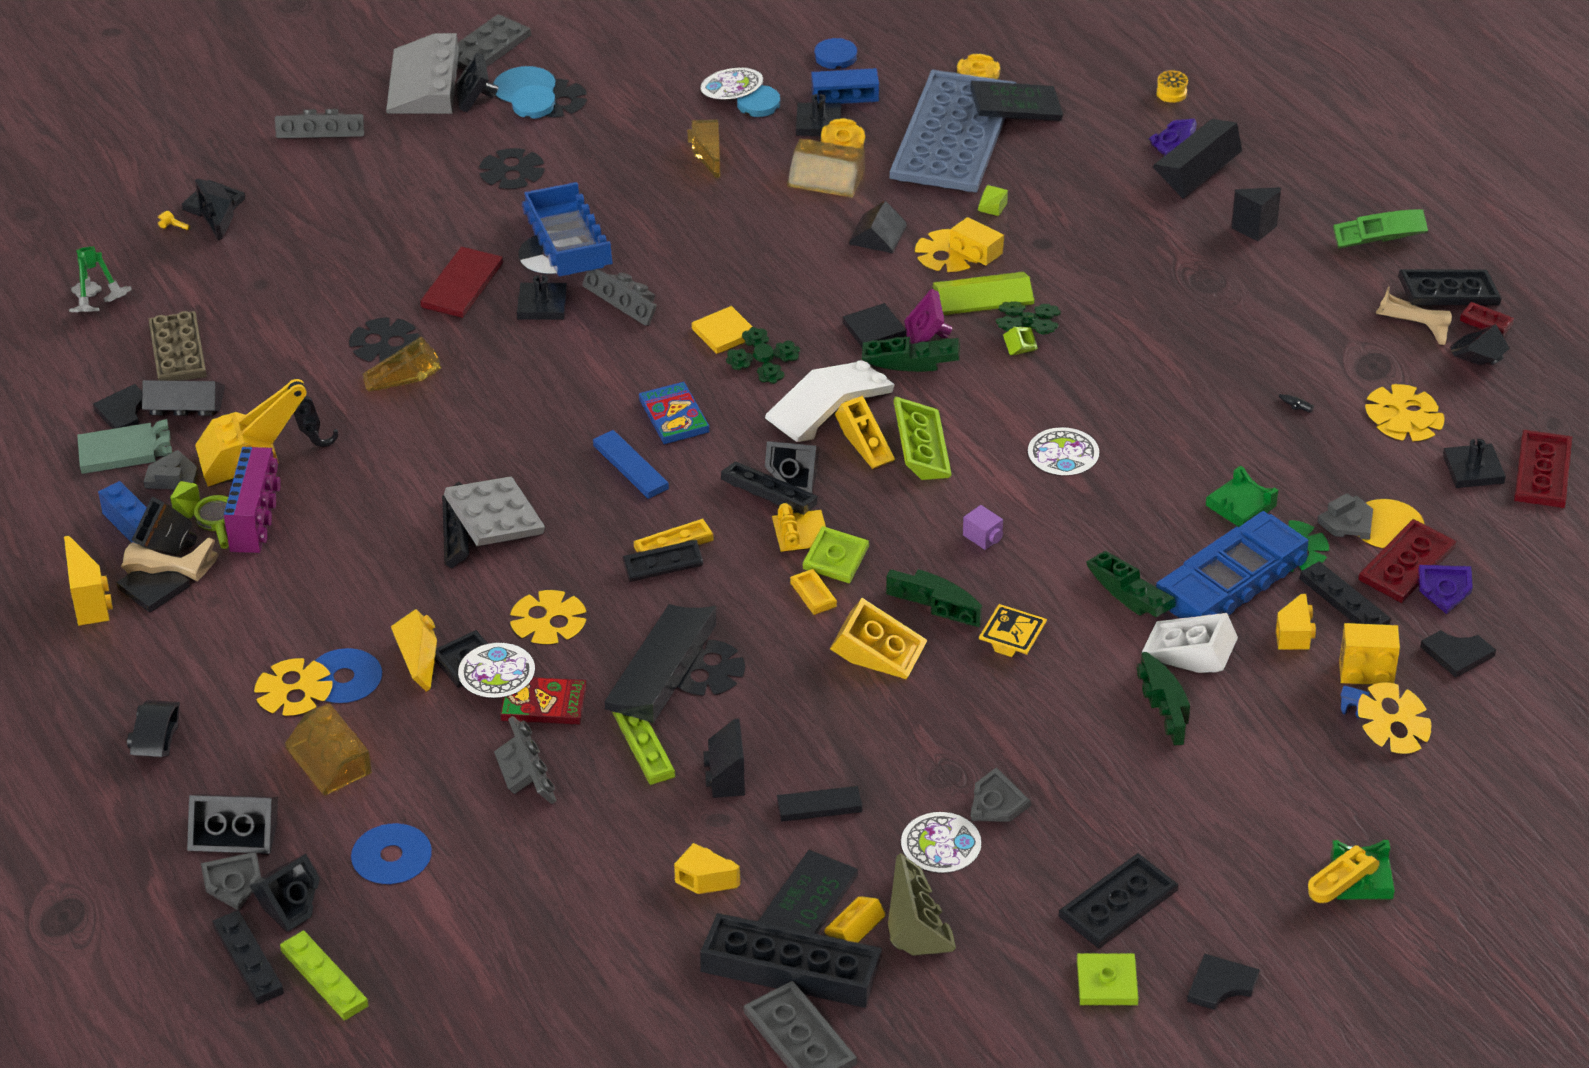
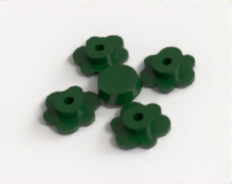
(1028, 319)
(763, 353)

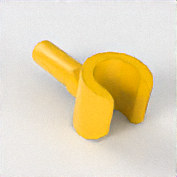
(167, 218)

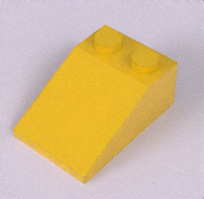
(86, 585)
(878, 641)

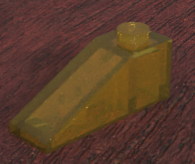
(705, 143)
(406, 366)

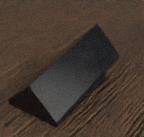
(1200, 156)

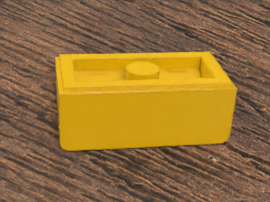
(856, 920)

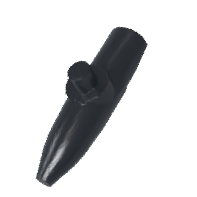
(1296, 403)

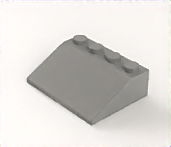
(424, 75)

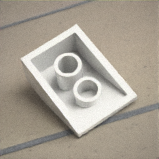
(1193, 642)

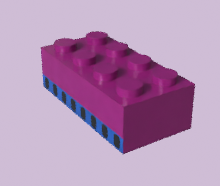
(251, 499)

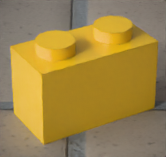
(976, 241)

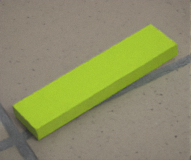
(646, 748)

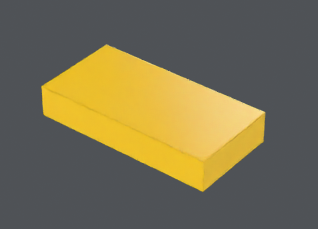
(813, 591)

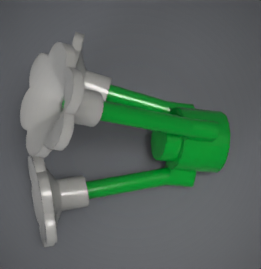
(87, 259)

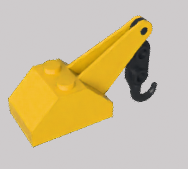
(226, 435)

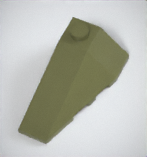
(914, 915)

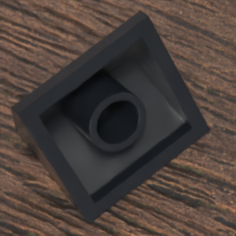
(1255, 211)
(879, 229)

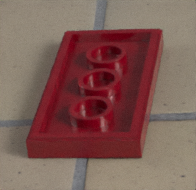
(461, 282)
(1543, 468)
(1397, 565)

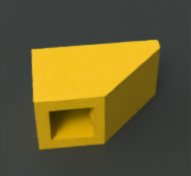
(1294, 625)
(705, 871)

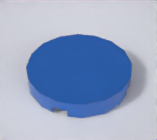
(835, 53)

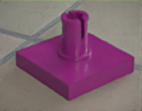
(927, 319)

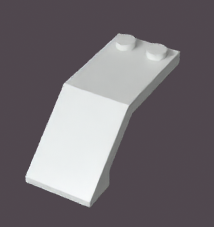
(821, 395)

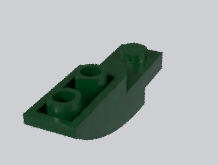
(904, 356)
(1126, 585)
(943, 596)
(1166, 694)

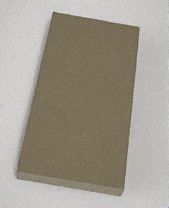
(177, 347)

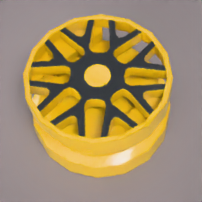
(1172, 86)

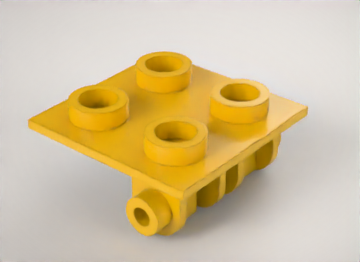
(796, 530)

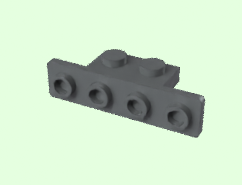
(319, 124)
(622, 293)
(521, 762)

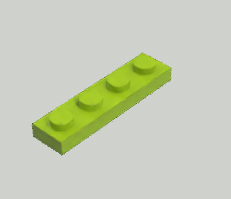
(324, 975)

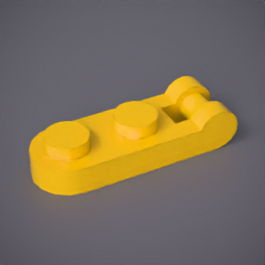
(1341, 874)

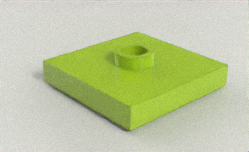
(836, 554)
(1107, 979)

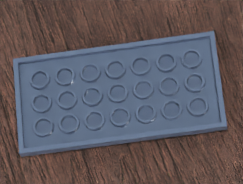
(946, 137)

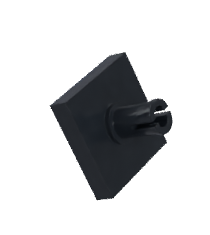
(473, 82)
(815, 115)
(542, 300)
(1474, 465)

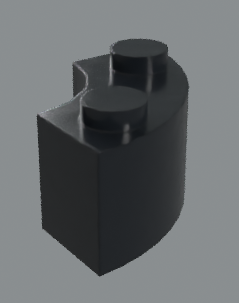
(154, 728)

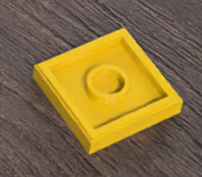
(721, 329)

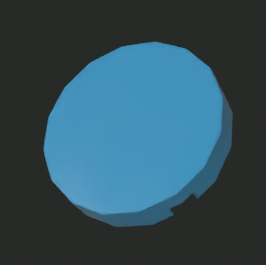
(533, 101)
(760, 102)

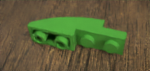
(1380, 227)

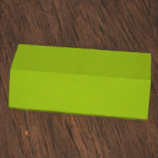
(984, 292)
(922, 439)

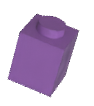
(983, 527)

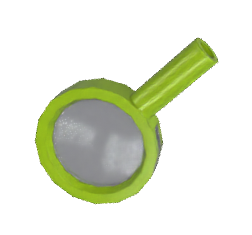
(210, 516)

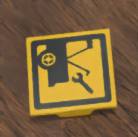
(1012, 630)

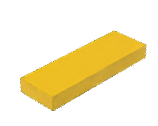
(691, 531)

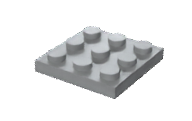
(494, 511)

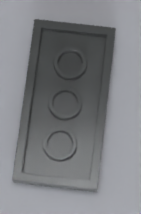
(492, 40)
(798, 1030)

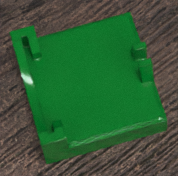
(1241, 498)
(1373, 886)

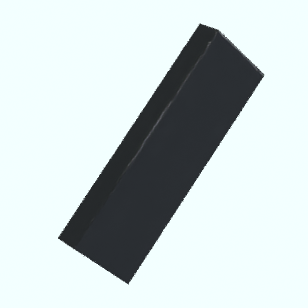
(662, 560)
(819, 803)

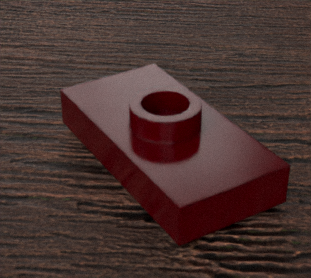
(1484, 317)

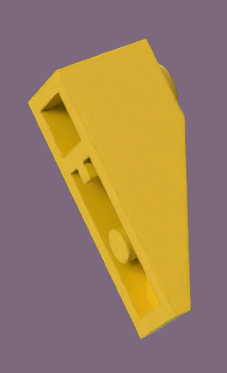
(863, 432)
(418, 646)

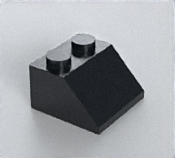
(725, 762)

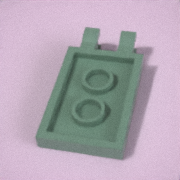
(123, 446)

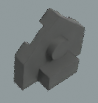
(169, 472)
(1347, 516)
(997, 799)
(230, 878)

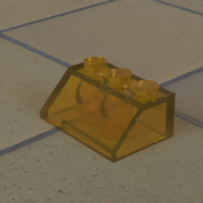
(826, 167)
(328, 750)

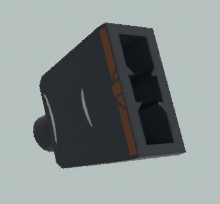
(164, 528)

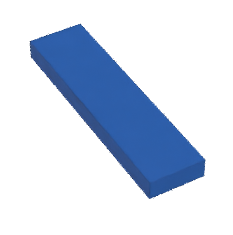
(630, 464)

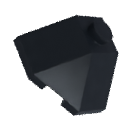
(215, 206)
(1481, 346)
(793, 463)
(288, 892)

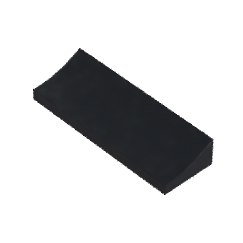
(661, 662)
(778, 955)

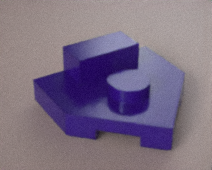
(1176, 133)
(1445, 584)

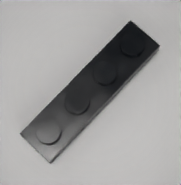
(768, 487)
(454, 536)
(1342, 596)
(248, 957)

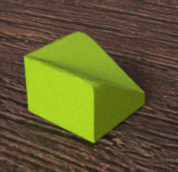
(993, 200)
(1020, 340)
(185, 498)

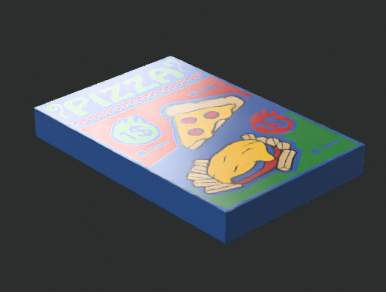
(674, 412)

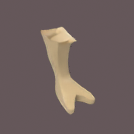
(1436, 320)
(192, 565)

